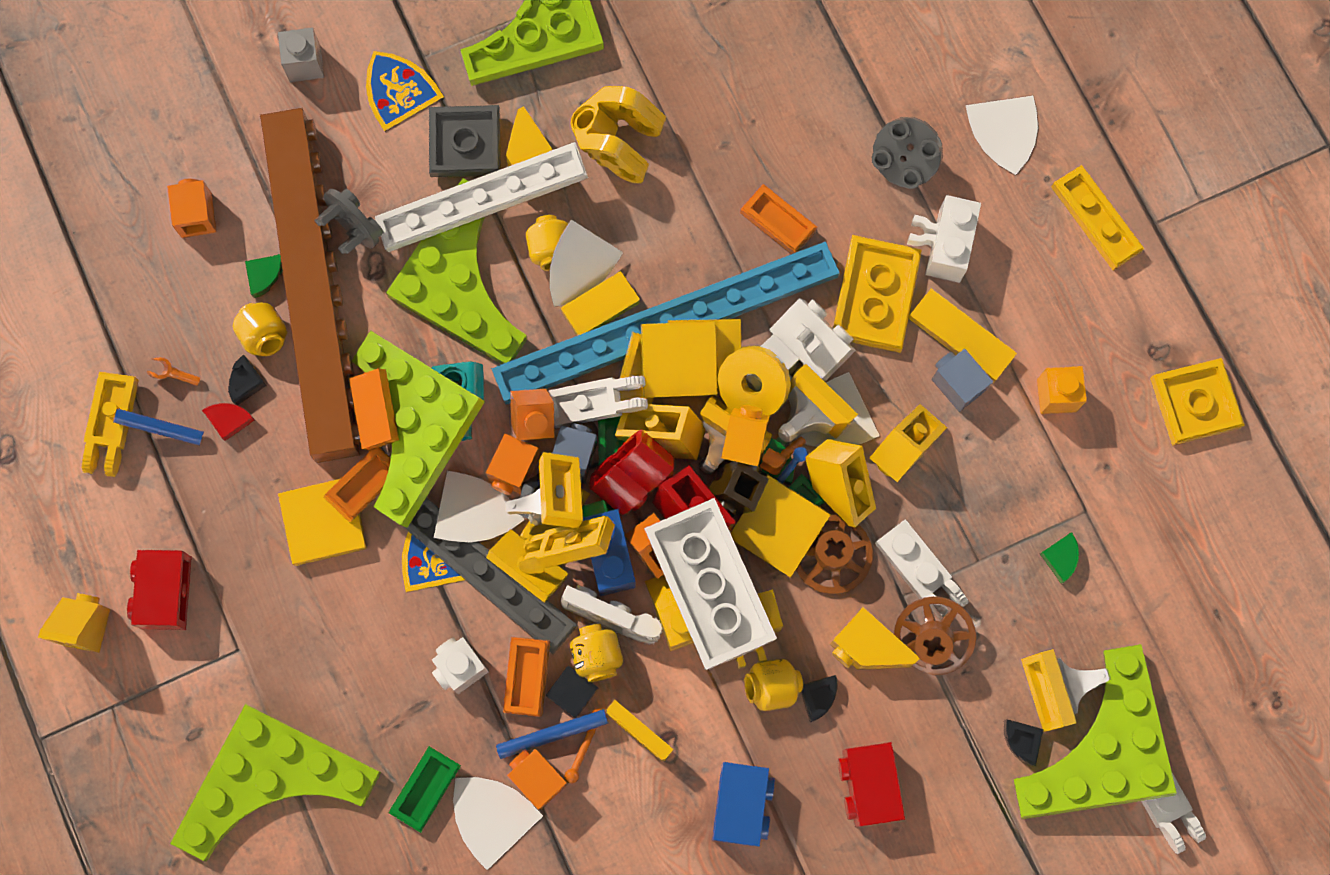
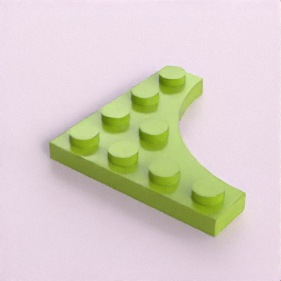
(536, 37)
(447, 290)
(429, 420)
(1119, 757)
(264, 765)

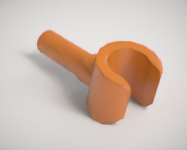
(172, 372)
(774, 462)

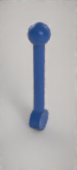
(799, 455)

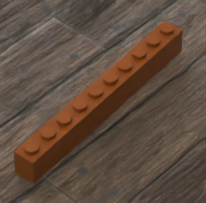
(310, 286)

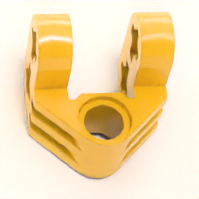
(597, 124)

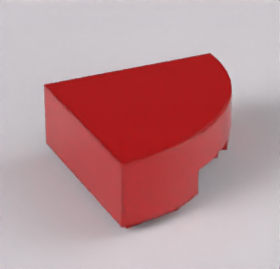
(227, 419)

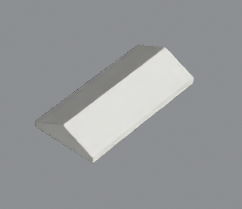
(710, 584)

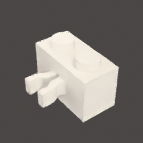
(949, 238)
(813, 338)

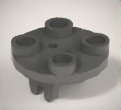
(894, 142)
(345, 209)

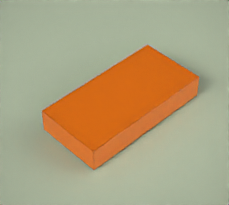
(778, 219)
(373, 409)
(360, 484)
(526, 676)

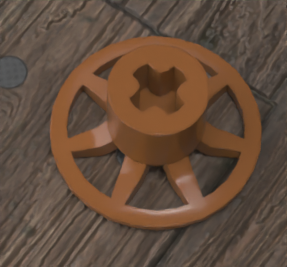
(835, 553)
(934, 638)

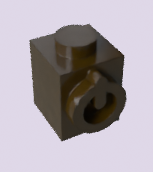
(738, 487)

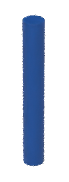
(552, 733)

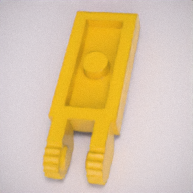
(110, 393)
(566, 545)

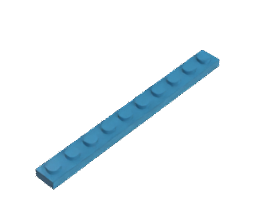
(718, 301)

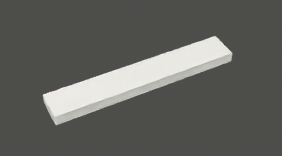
(481, 197)

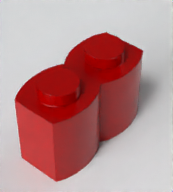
(632, 472)

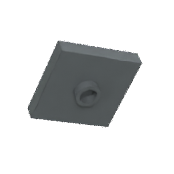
(464, 141)

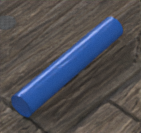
(158, 426)

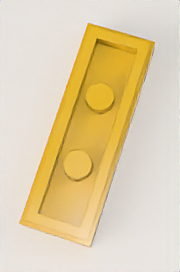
(1097, 217)
(960, 332)

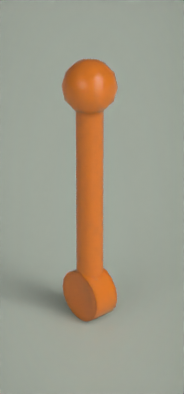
(572, 775)

